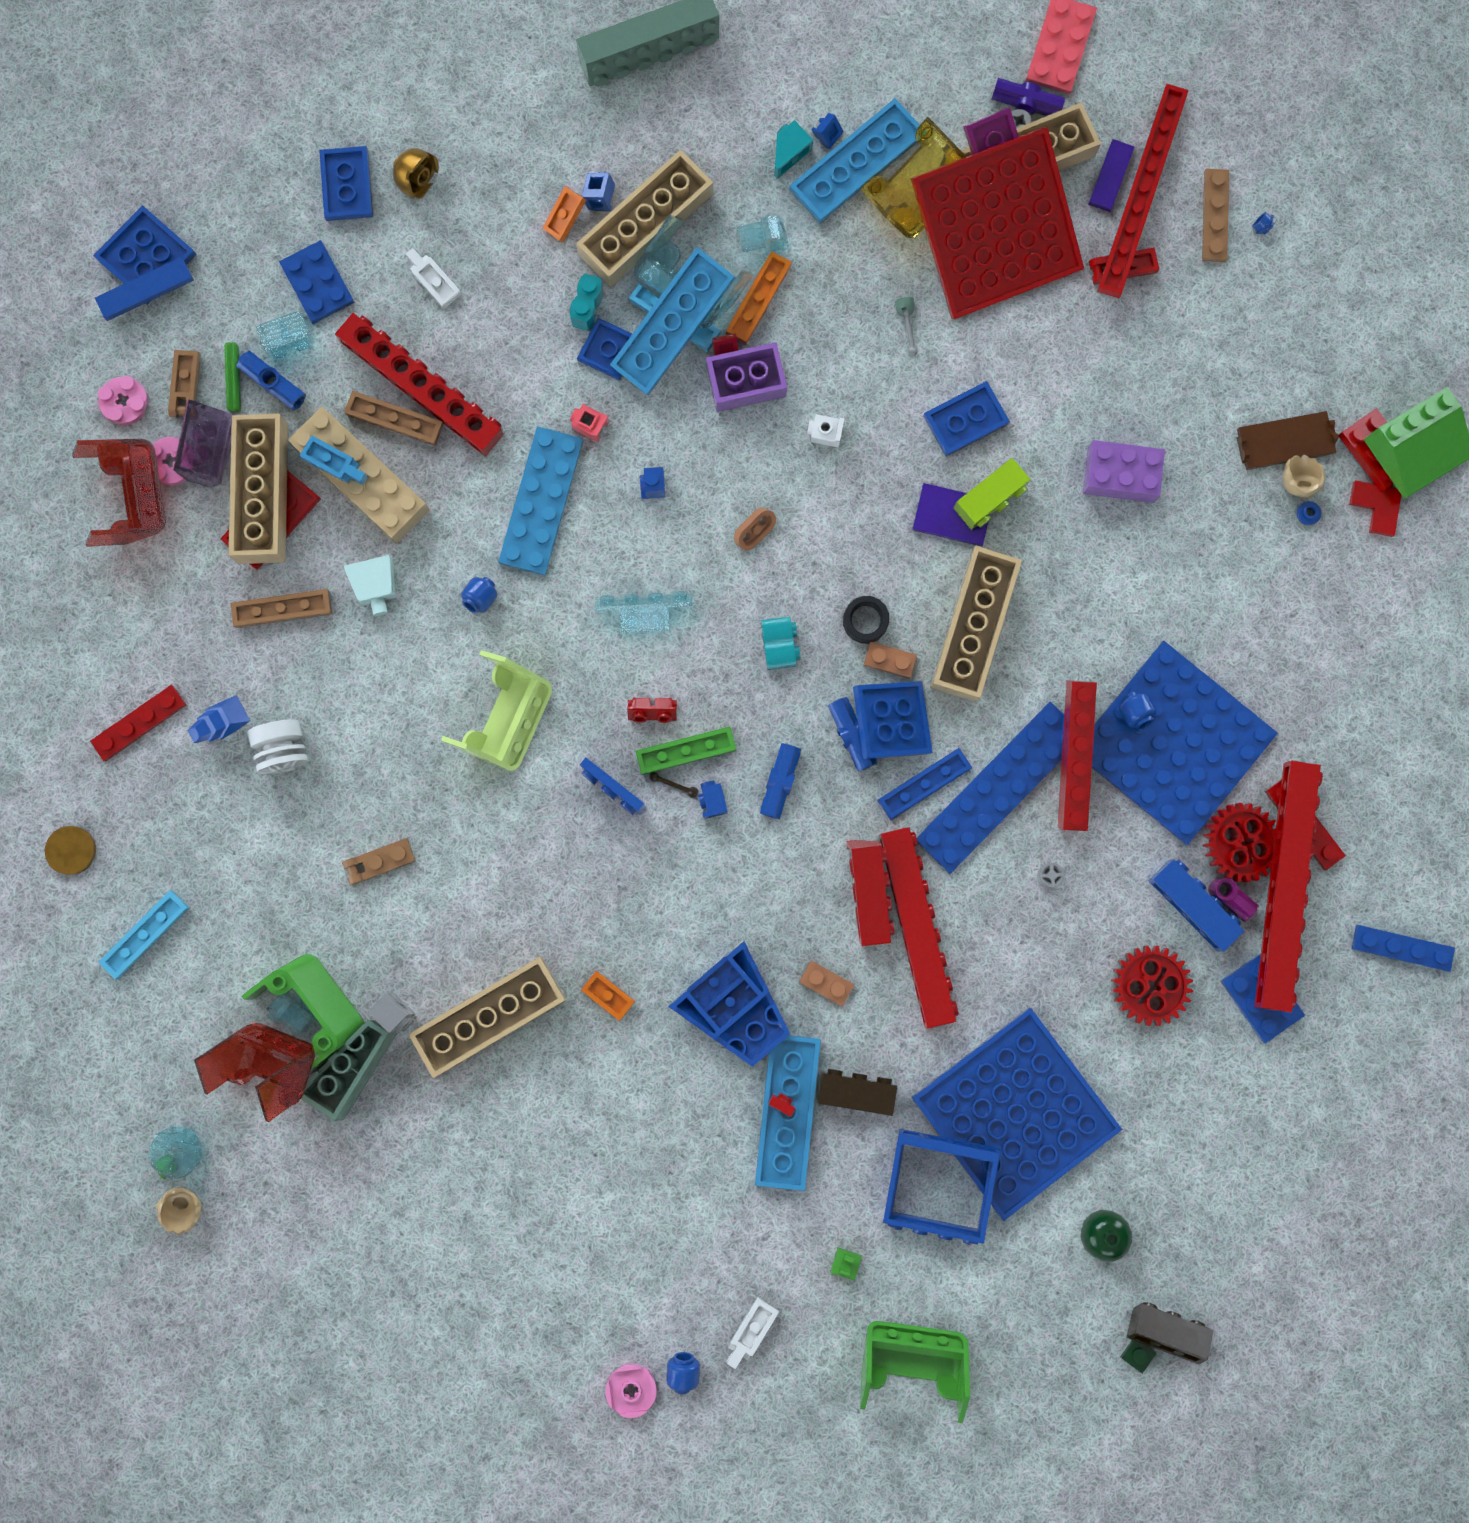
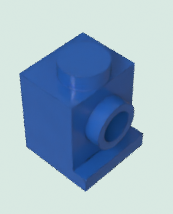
(598, 191)
(652, 483)
(712, 799)

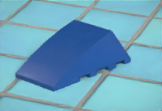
(734, 1007)

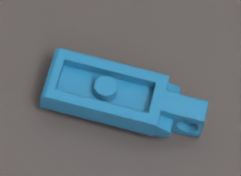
(332, 461)

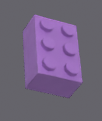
(746, 377)
(1123, 471)

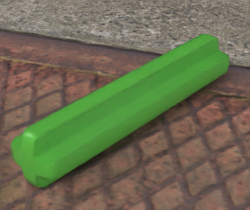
(232, 377)

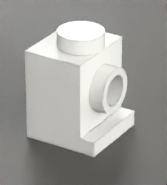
(829, 437)

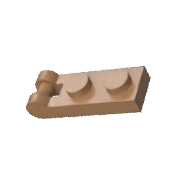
(183, 380)
(379, 861)

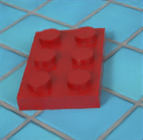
(1353, 439)

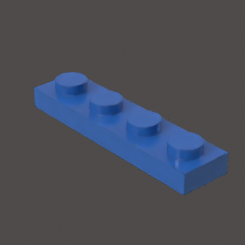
(1403, 948)

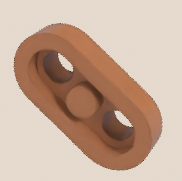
(754, 530)

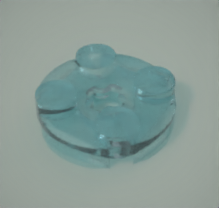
(166, 1163)

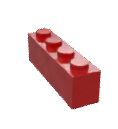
(870, 892)

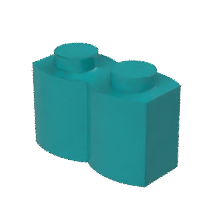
(586, 302)
(779, 643)

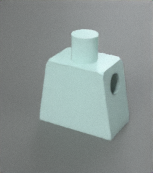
(373, 582)

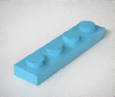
(645, 300)
(143, 935)

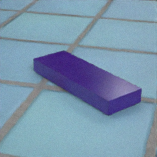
(1111, 175)

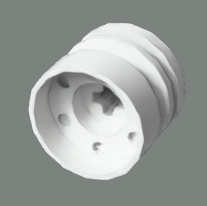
(277, 742)

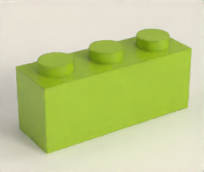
(992, 494)

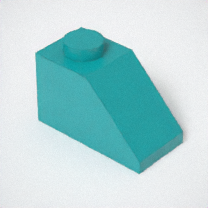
(791, 147)

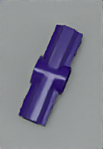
(1027, 97)

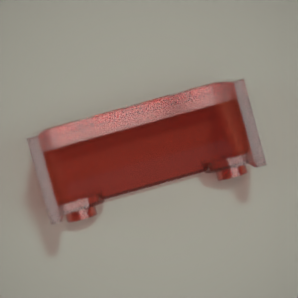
(141, 488)
(264, 1053)

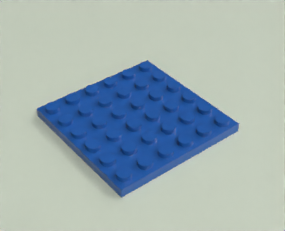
(1191, 751)
(1026, 1101)

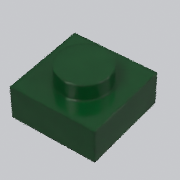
(1138, 1355)

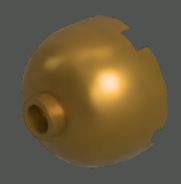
(413, 172)

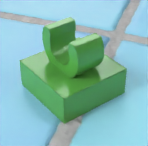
(846, 1263)

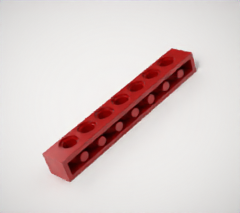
(357, 328)

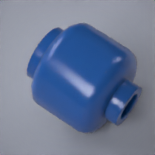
(479, 594)
(1137, 710)
(683, 1372)

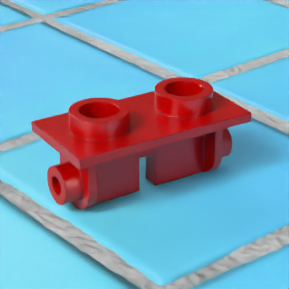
(640, 710)

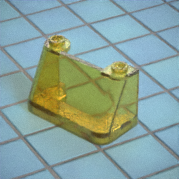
(896, 196)

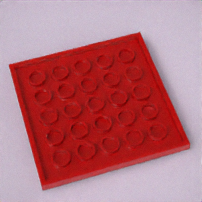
(998, 222)

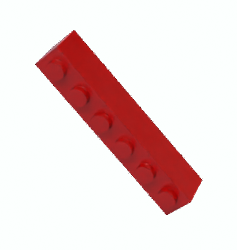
(1077, 755)

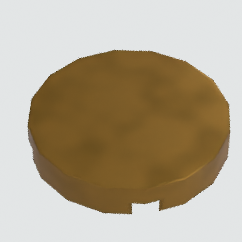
(70, 850)

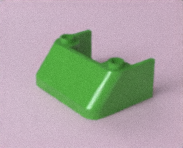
(321, 997)
(917, 1354)

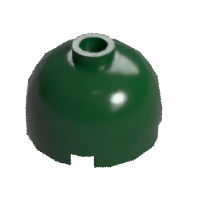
(1106, 1235)

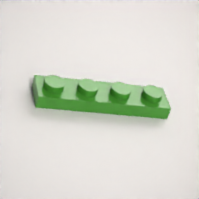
(685, 750)

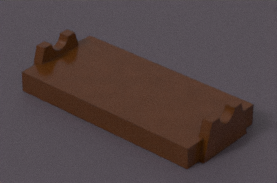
(1282, 439)

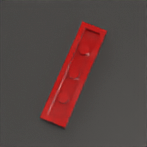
(138, 723)
(1325, 848)

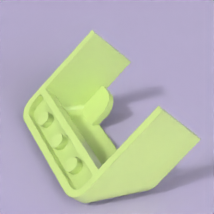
(512, 717)

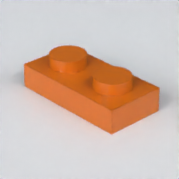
(564, 214)
(608, 995)

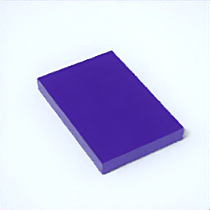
(938, 518)

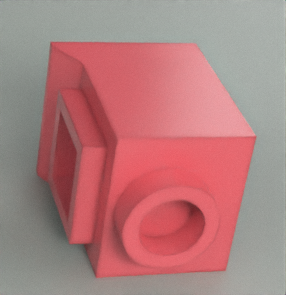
(597, 424)

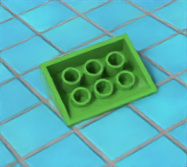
(1422, 442)

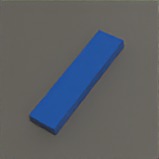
(144, 289)
(924, 784)

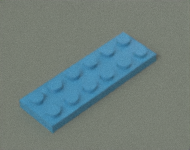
(856, 161)
(672, 321)
(541, 501)
(786, 1139)

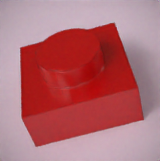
(725, 344)
(782, 1103)

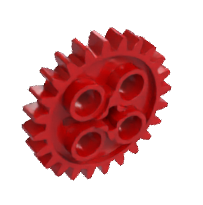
(1223, 850)
(1169, 1000)

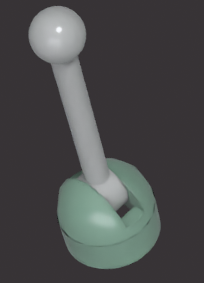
(905, 307)

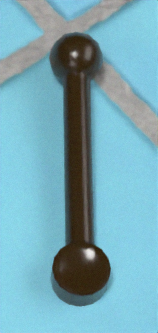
(692, 792)

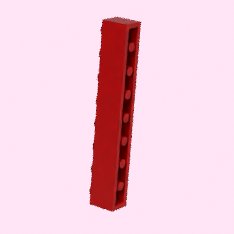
(917, 928)

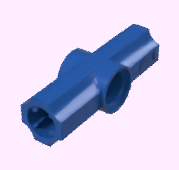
(281, 388)
(848, 729)
(780, 781)

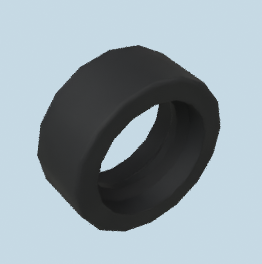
(875, 603)

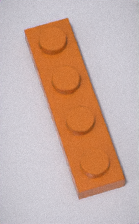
(759, 297)

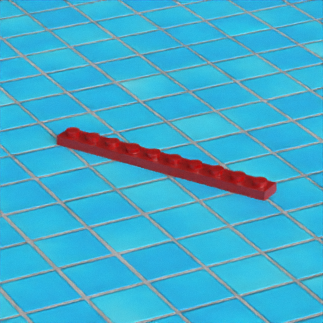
(1142, 191)

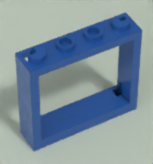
(924, 1225)

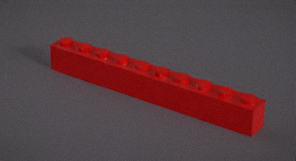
(1288, 886)

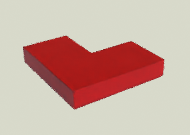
(1384, 506)

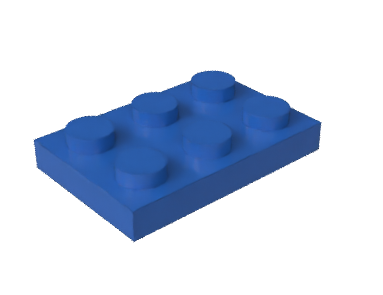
(346, 183)
(316, 282)
(966, 418)
(612, 787)
(1242, 988)

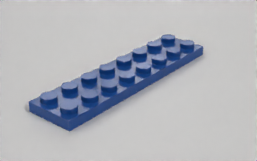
(996, 790)

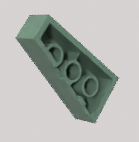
(346, 1073)

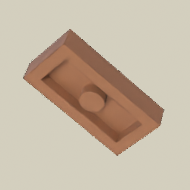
(890, 660)
(826, 983)

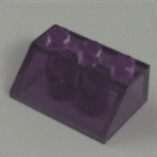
(203, 444)

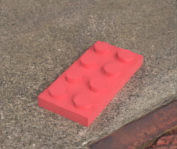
(1061, 45)

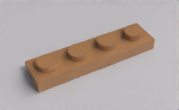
(1215, 215)
(393, 418)
(281, 608)

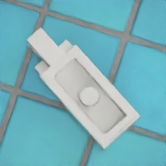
(433, 279)
(751, 1331)

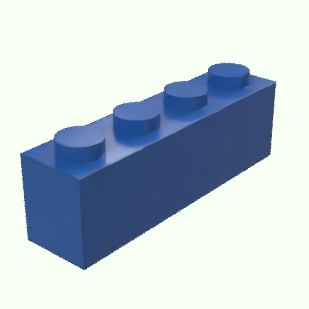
(1196, 905)

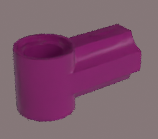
(1234, 898)

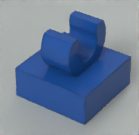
(828, 130)

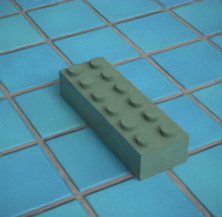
(647, 40)

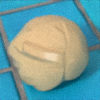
(1303, 476)
(178, 1210)

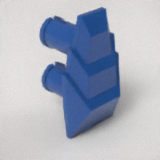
(219, 721)

